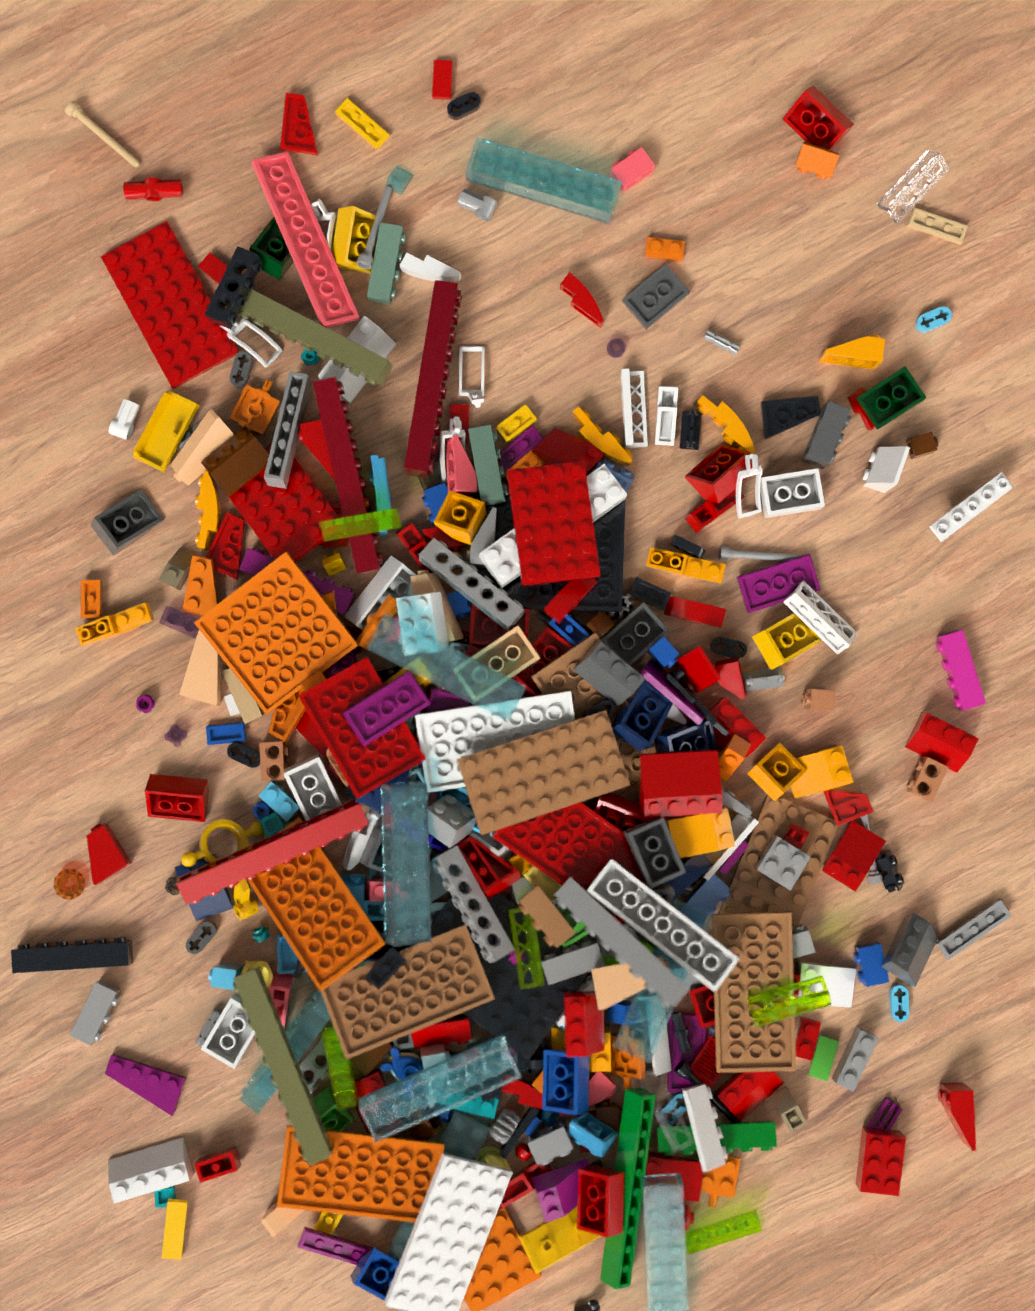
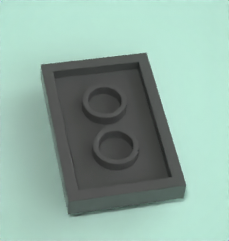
(655, 296)

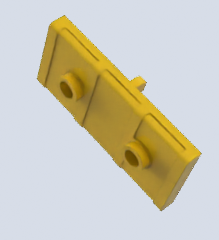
(165, 430)
(554, 1241)

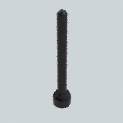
(683, 1070)

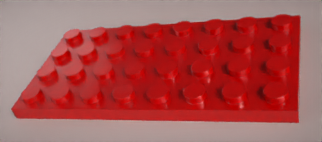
(169, 304)
(570, 844)

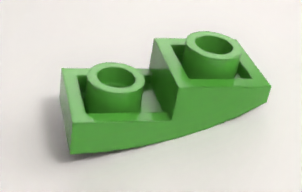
(823, 1058)

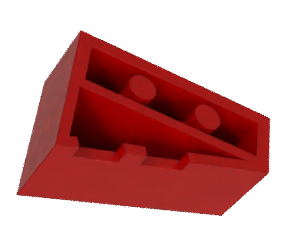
(488, 869)

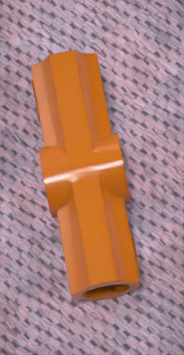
(389, 607)

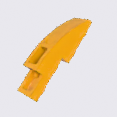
(734, 430)
(606, 443)
(208, 502)
(685, 566)
(114, 624)

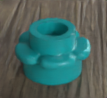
(309, 361)
(261, 934)

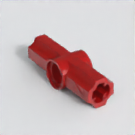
(153, 189)

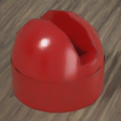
(523, 1152)

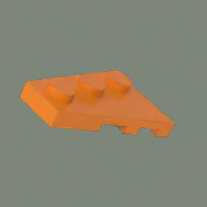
(286, 717)

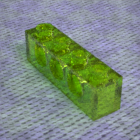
(340, 1070)

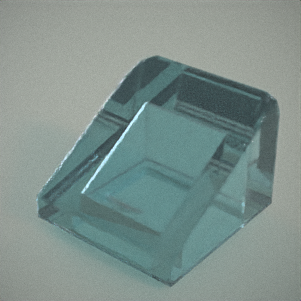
(399, 180)

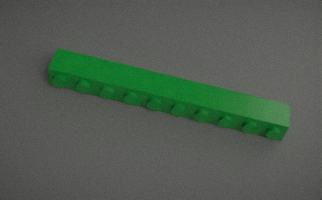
(632, 1160)

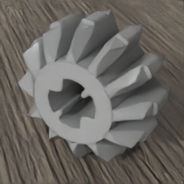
(504, 1125)

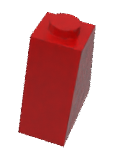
(105, 853)

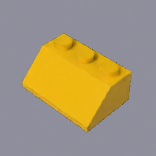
(351, 237)

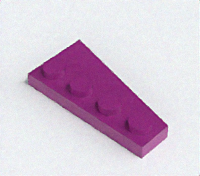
(149, 1082)

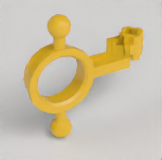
(244, 905)

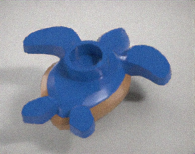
(402, 1064)

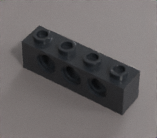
(232, 277)

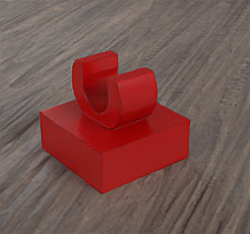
(796, 835)

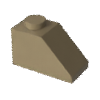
(177, 569)
(788, 1109)

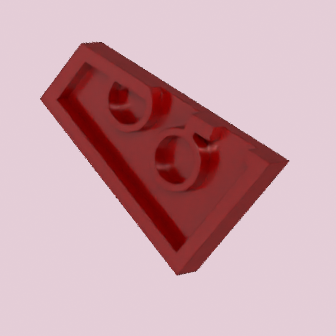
(296, 126)
(228, 546)

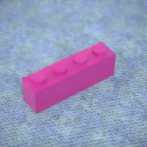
(960, 670)

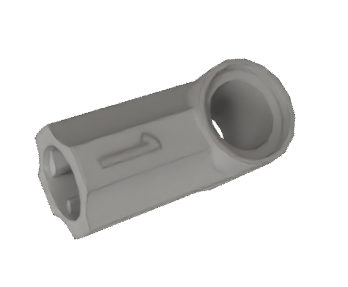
(481, 206)

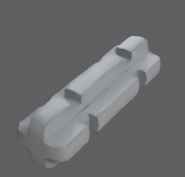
(721, 342)
(207, 1028)

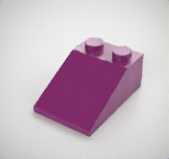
(558, 1190)

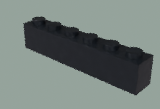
(72, 956)

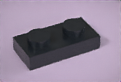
(650, 593)
(385, 968)

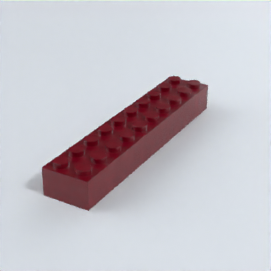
(432, 378)
(346, 469)

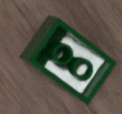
(272, 250)
(891, 398)

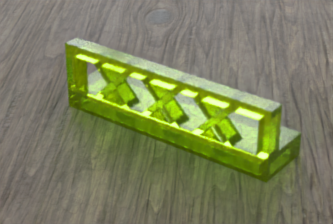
(360, 524)
(531, 947)
(790, 1008)
(722, 1232)

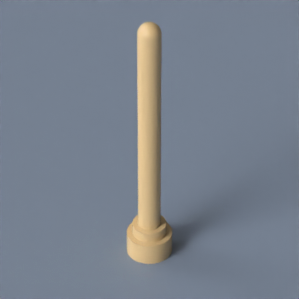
(74, 111)

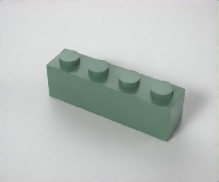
(385, 263)
(487, 466)

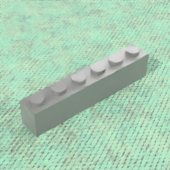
(286, 431)

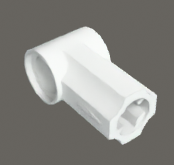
(122, 425)

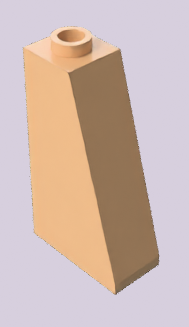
(205, 440)
(429, 583)
(203, 673)
(617, 983)
(278, 1217)

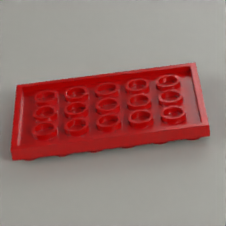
(284, 517)
(553, 523)
(361, 766)

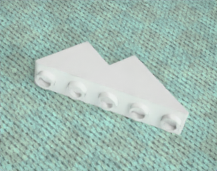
(971, 506)

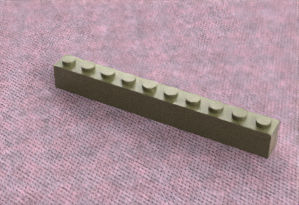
(315, 337)
(283, 1066)

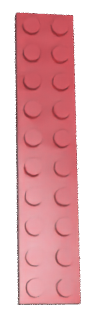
(305, 240)

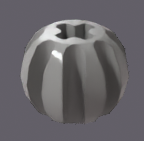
(626, 603)

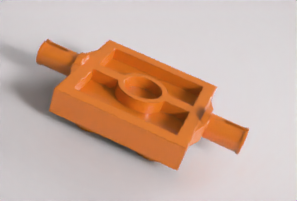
(255, 408)
(626, 1065)
(721, 1180)

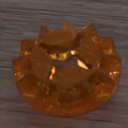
(65, 891)

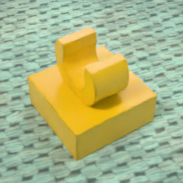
(333, 564)

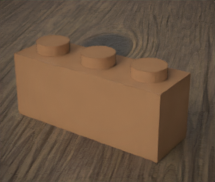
(545, 917)

